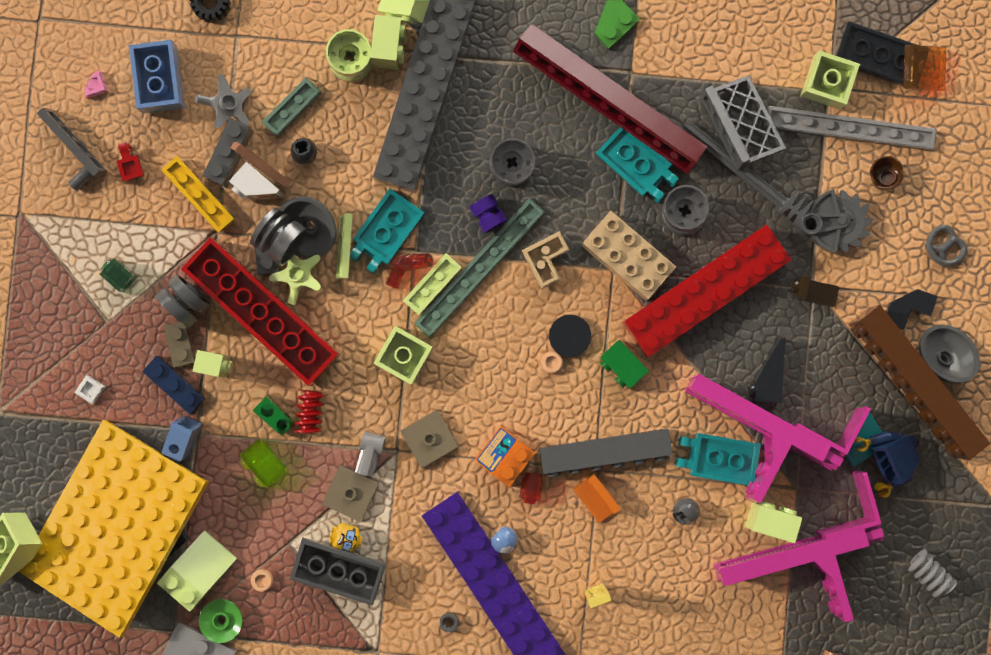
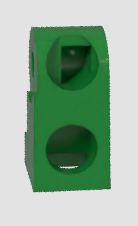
(274, 415)

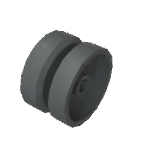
(181, 302)

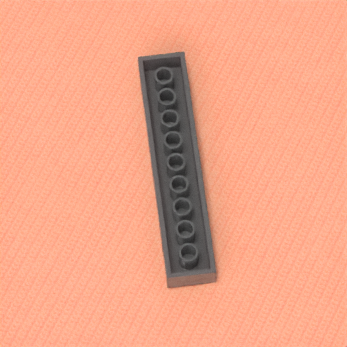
(423, 93)

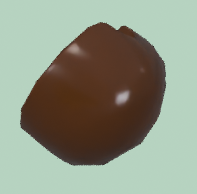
(886, 173)

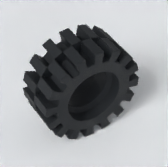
(210, 14)

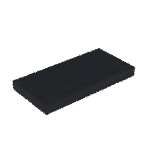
(875, 52)

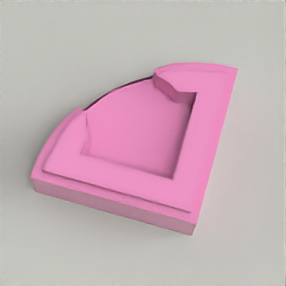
(95, 85)

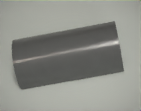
(337, 571)

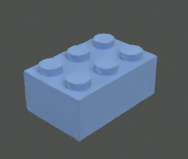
(156, 76)

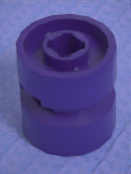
(488, 213)

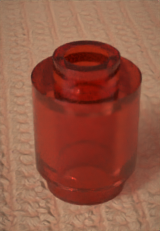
(531, 488)

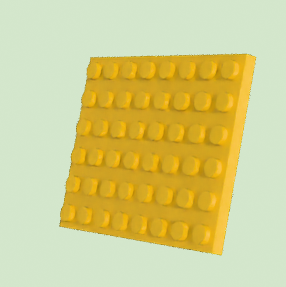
(114, 527)

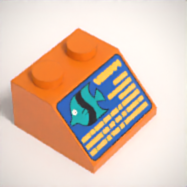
(505, 456)

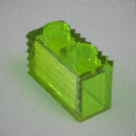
(263, 463)

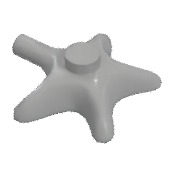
(226, 103)

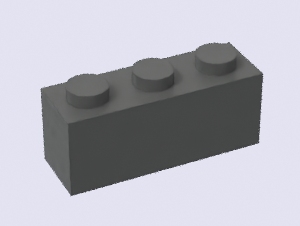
(224, 159)

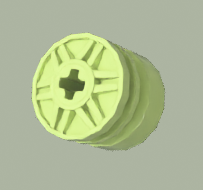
(349, 43)

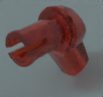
(407, 263)

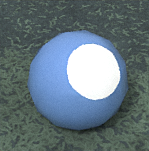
(504, 540)

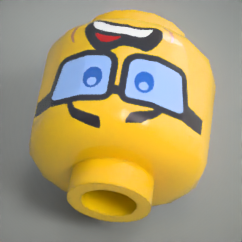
(345, 537)

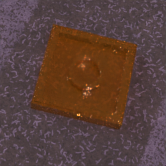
(925, 67)

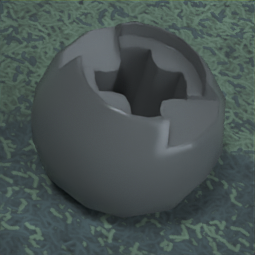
(686, 511)

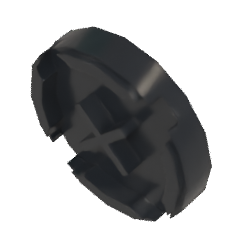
(569, 335)

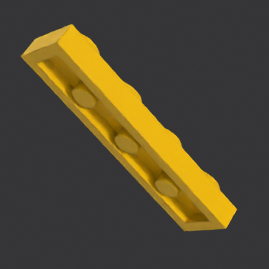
(198, 194)

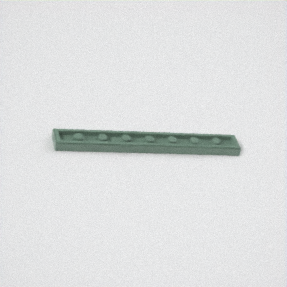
(479, 268)

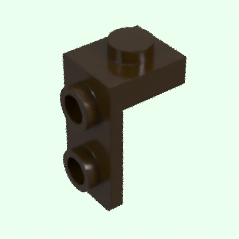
(814, 291)

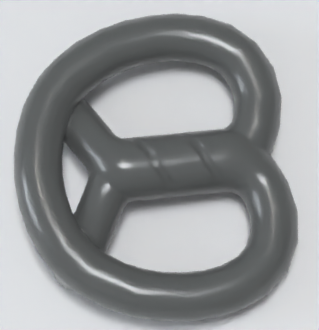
(952, 240)

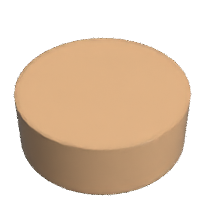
(551, 362)
(262, 580)

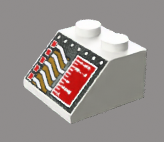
(252, 185)

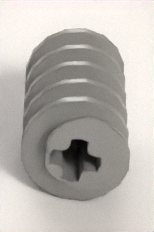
(932, 573)

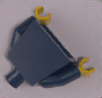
(895, 458)

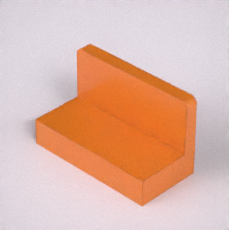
(596, 498)

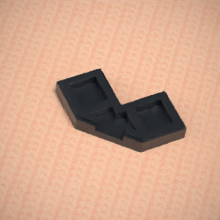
(916, 301)

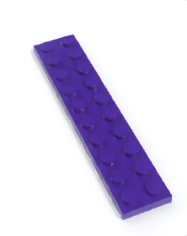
(490, 579)

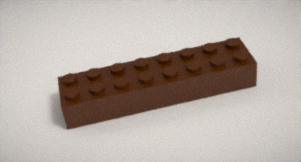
(919, 383)

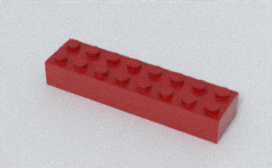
(706, 291)
(260, 311)

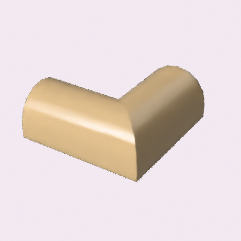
(540, 256)

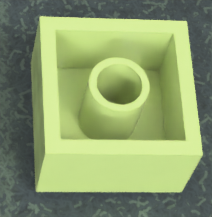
(387, 42)
(830, 80)
(403, 355)
(773, 522)

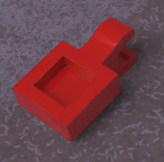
(129, 166)

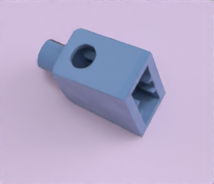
(181, 438)

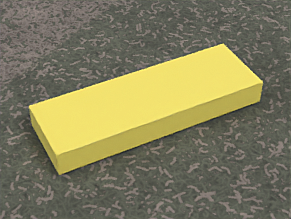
(597, 595)

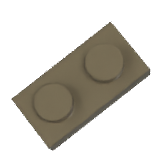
(179, 344)

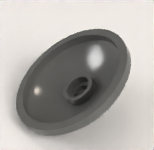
(318, 237)
(949, 354)

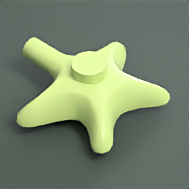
(297, 276)

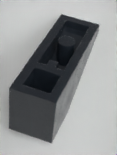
(768, 381)

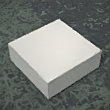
(90, 389)

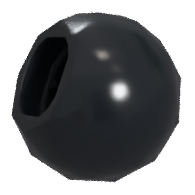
(303, 151)

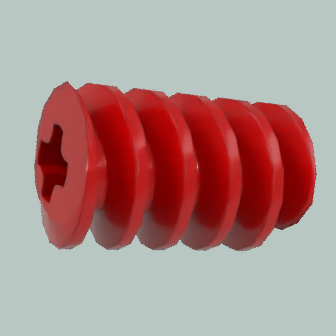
(309, 412)

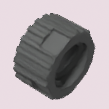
(449, 615)

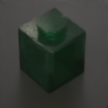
(118, 275)

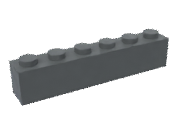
(605, 451)

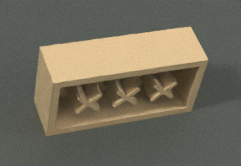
(628, 255)

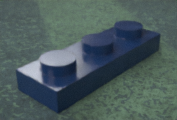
(173, 385)

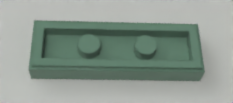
(291, 107)

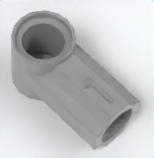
(371, 448)

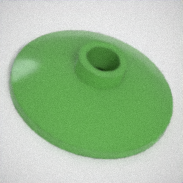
(210, 624)

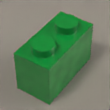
(623, 365)

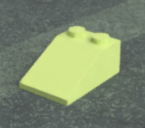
(17, 544)
(197, 571)

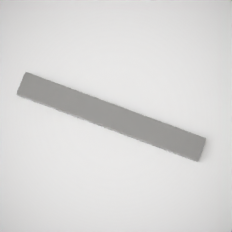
(852, 128)

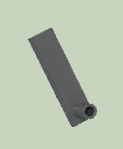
(92, 166)

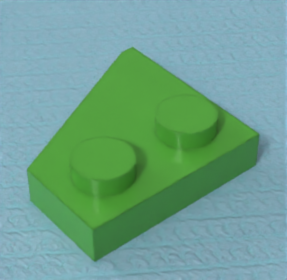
(615, 22)

